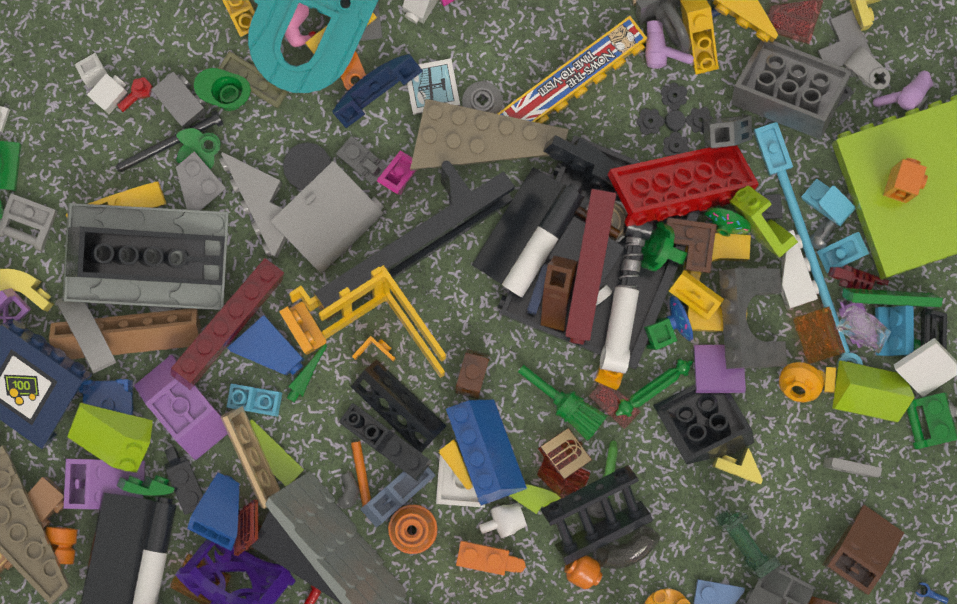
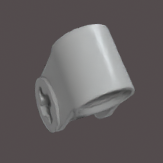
(865, 66)

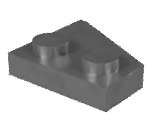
(197, 182)

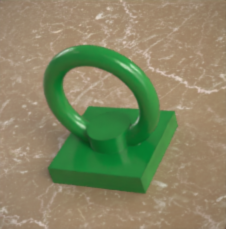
(9, 164)

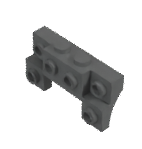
(779, 588)

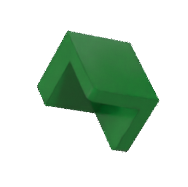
(660, 334)

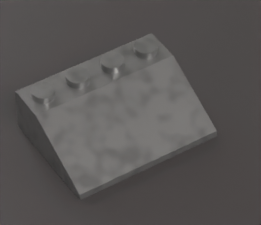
(791, 87)

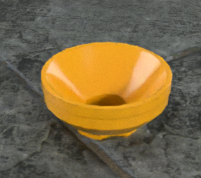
(804, 376)

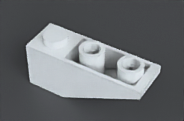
(795, 277)

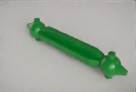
(654, 387)

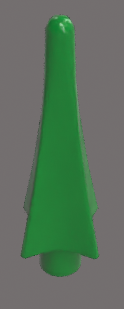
(301, 382)

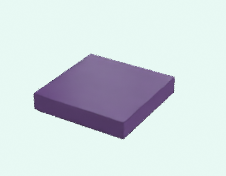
(712, 374)

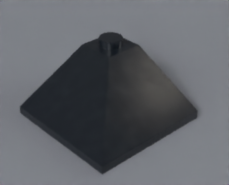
(704, 424)

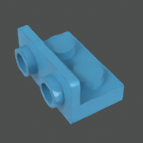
(901, 324)

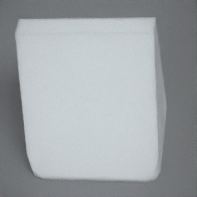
(91, 70)

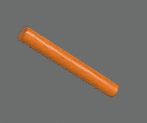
(361, 472)

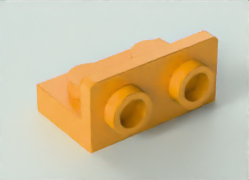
(303, 327)

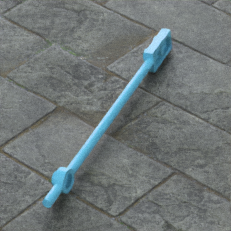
(778, 161)

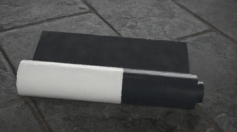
(528, 231)
(128, 550)

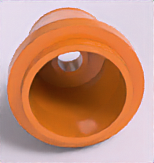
(422, 520)

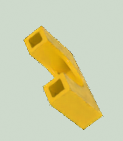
(730, 248)

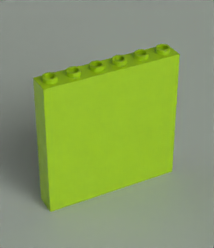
(926, 227)

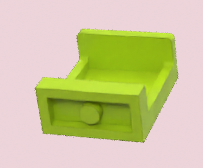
(770, 234)

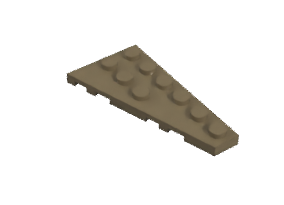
(476, 137)
(24, 538)

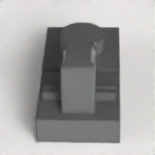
(361, 160)

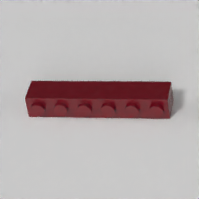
(227, 324)

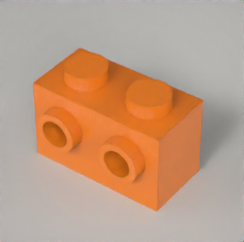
(906, 180)

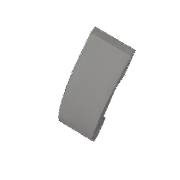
(87, 334)

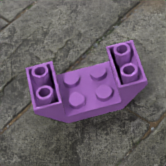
(181, 411)

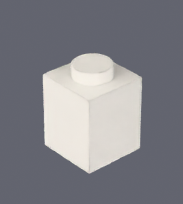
(108, 92)

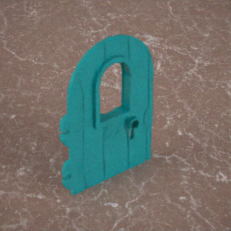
(331, 55)

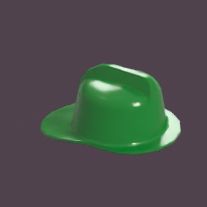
(222, 88)

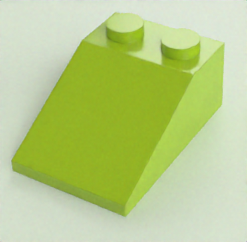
(112, 436)

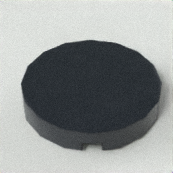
(304, 164)

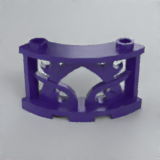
(259, 572)

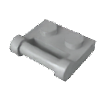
(29, 214)

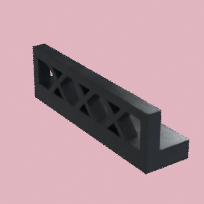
(400, 402)

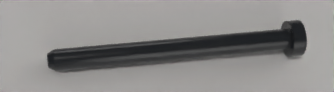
(167, 143)

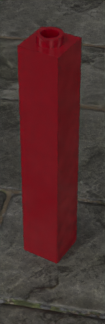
(590, 266)

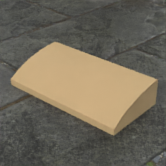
(250, 454)

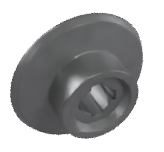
(484, 89)

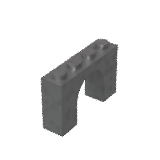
(741, 346)

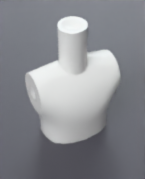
(506, 520)

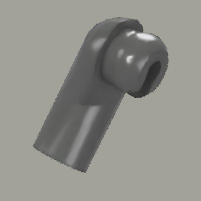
(351, 492)

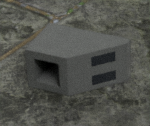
(727, 131)

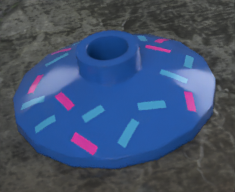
(679, 318)

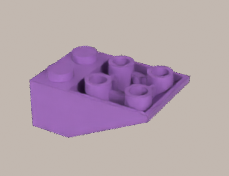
(90, 478)

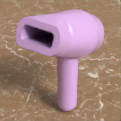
(656, 48)
(910, 95)

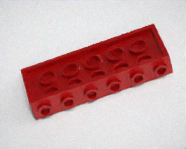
(681, 183)

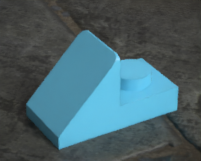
(828, 202)
(843, 252)

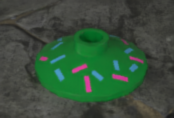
(727, 222)

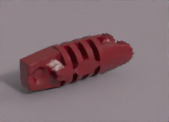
(855, 278)

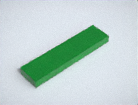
(892, 297)

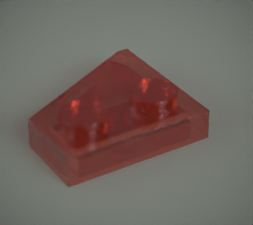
(796, 19)
(562, 488)

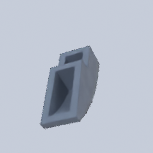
(394, 496)

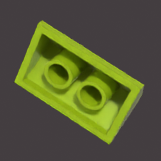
(871, 392)

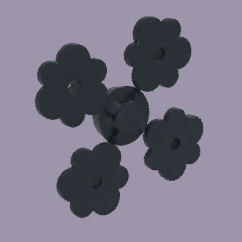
(673, 120)

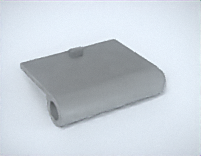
(331, 221)

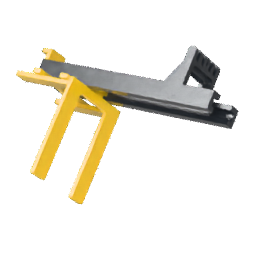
(378, 271)

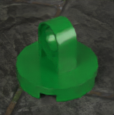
(661, 248)

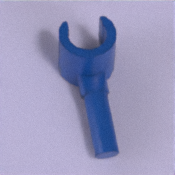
(932, 594)

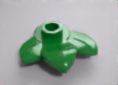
(194, 142)

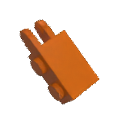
(488, 559)

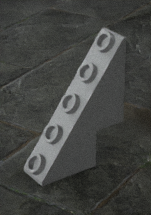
(258, 194)

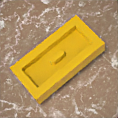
(696, 295)

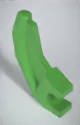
(611, 458)

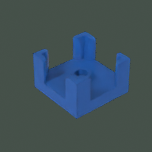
(109, 394)

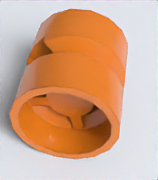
(61, 542)

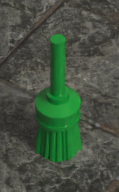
(569, 406)

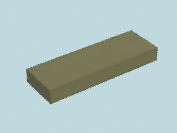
(258, 84)

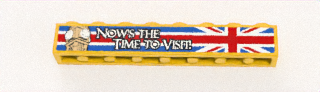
(578, 73)

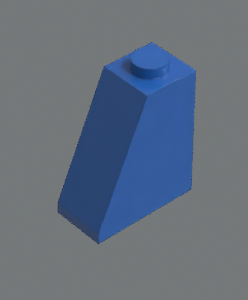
(268, 347)
(218, 512)

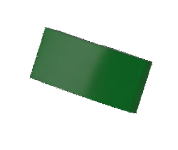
(151, 486)

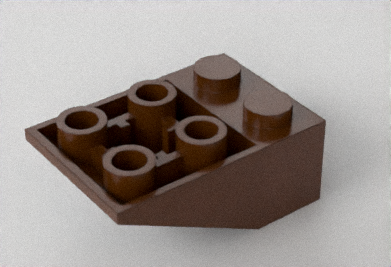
(864, 550)

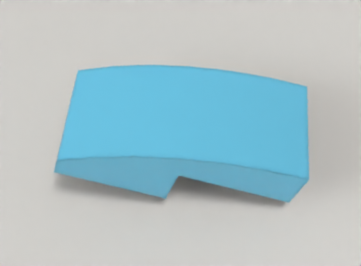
(254, 399)

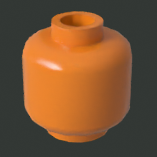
(584, 572)

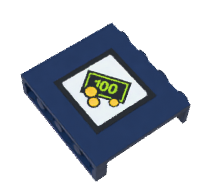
(35, 383)

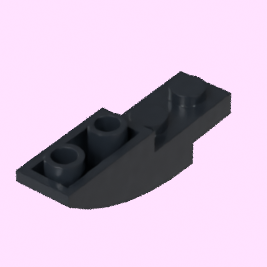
(586, 159)
(385, 441)

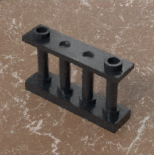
(605, 531)

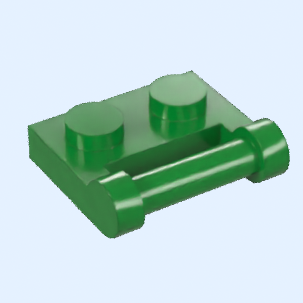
(938, 418)

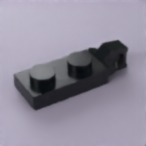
(183, 480)

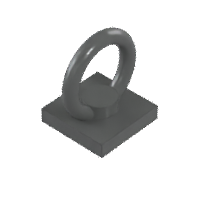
(665, 11)

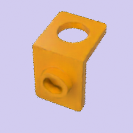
(380, 344)

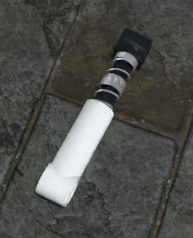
(616, 350)

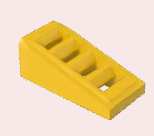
(455, 461)

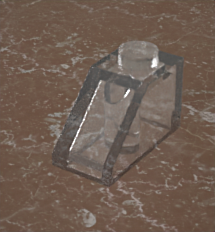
(864, 328)

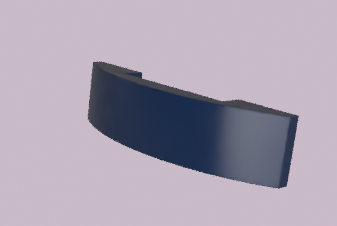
(373, 85)

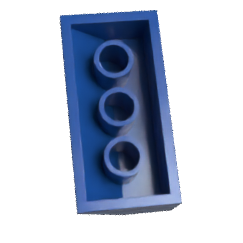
(486, 450)

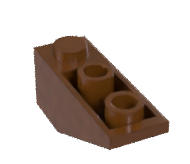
(558, 292)

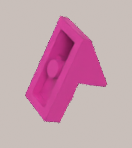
(397, 173)

